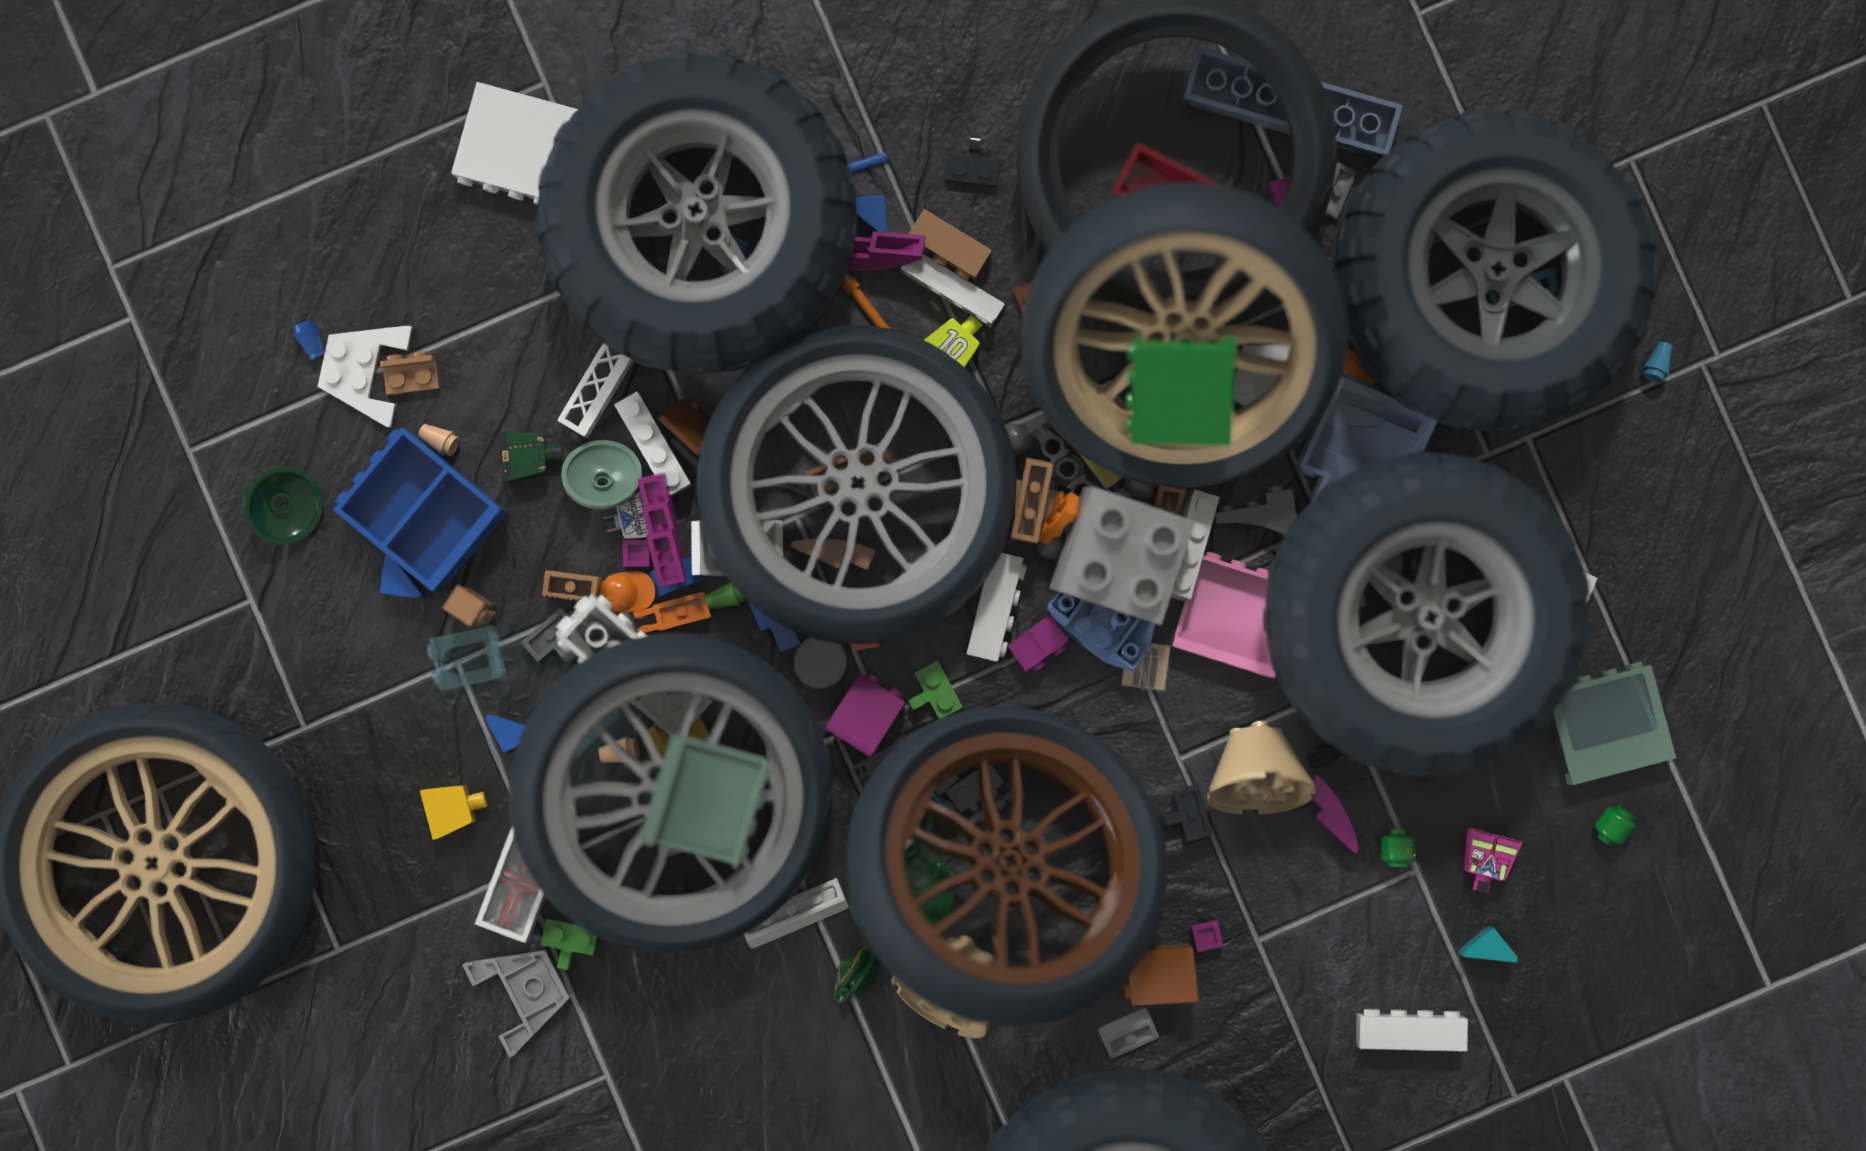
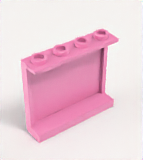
(1226, 616)

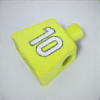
(957, 339)

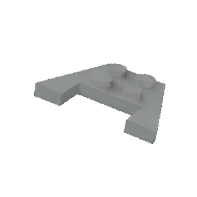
(532, 986)

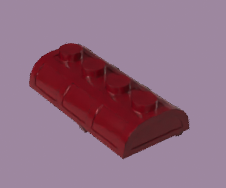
(1152, 169)

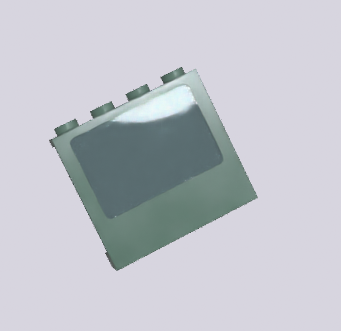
(1612, 724)

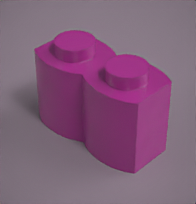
(1039, 643)

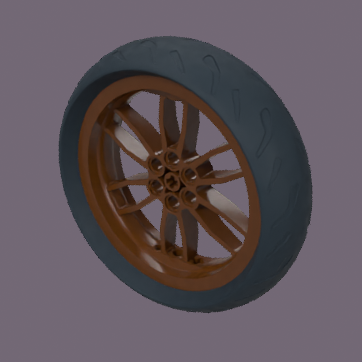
(1099, 781)

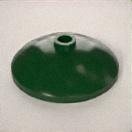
(297, 513)

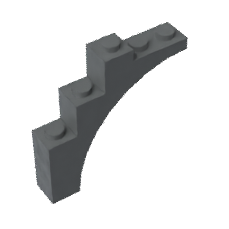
(1274, 515)

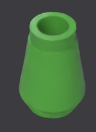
(725, 597)

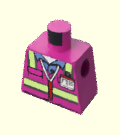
(1489, 857)

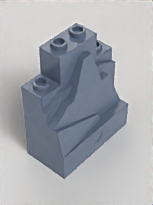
(1360, 428)

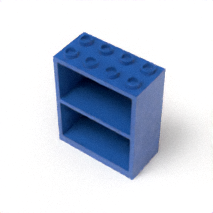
(419, 510)

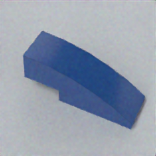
(784, 636)

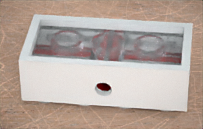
(512, 897)

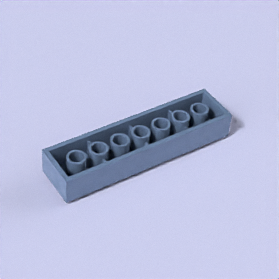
(1241, 92)

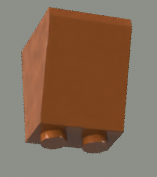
(1163, 976)

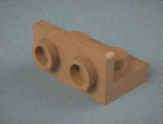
(410, 374)

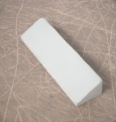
(800, 912)

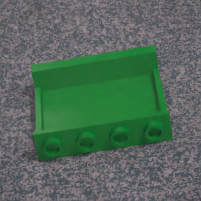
(1181, 392)

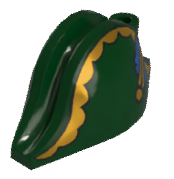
(855, 974)

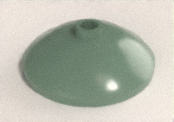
(597, 464)

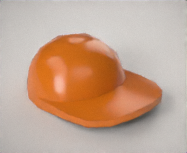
(628, 591)

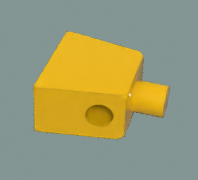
(450, 808)

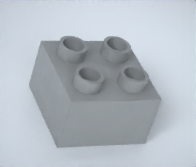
(1122, 554)

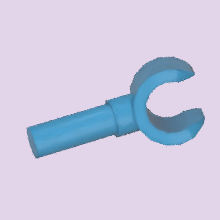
(944, 803)

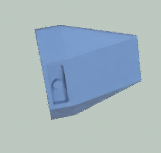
(1103, 631)

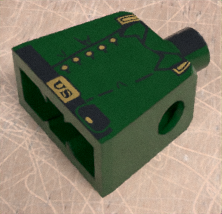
(526, 455)

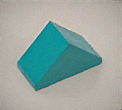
(1488, 945)

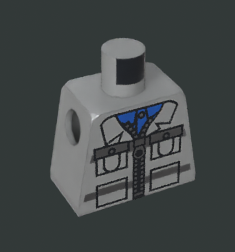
(629, 519)

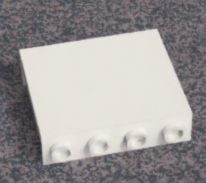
(507, 141)

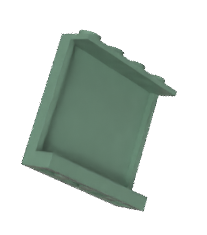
(706, 799)

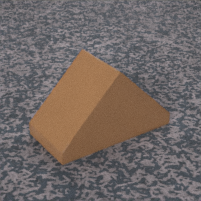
(1169, 499)

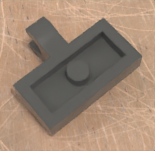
(544, 639)

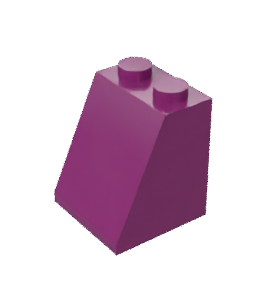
(866, 713)

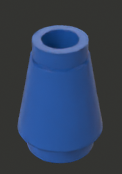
(309, 338)

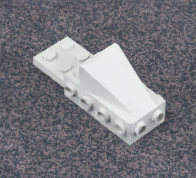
(596, 628)

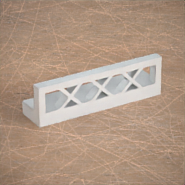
(954, 289)
(604, 394)

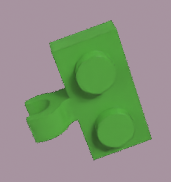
(936, 691)
(569, 939)

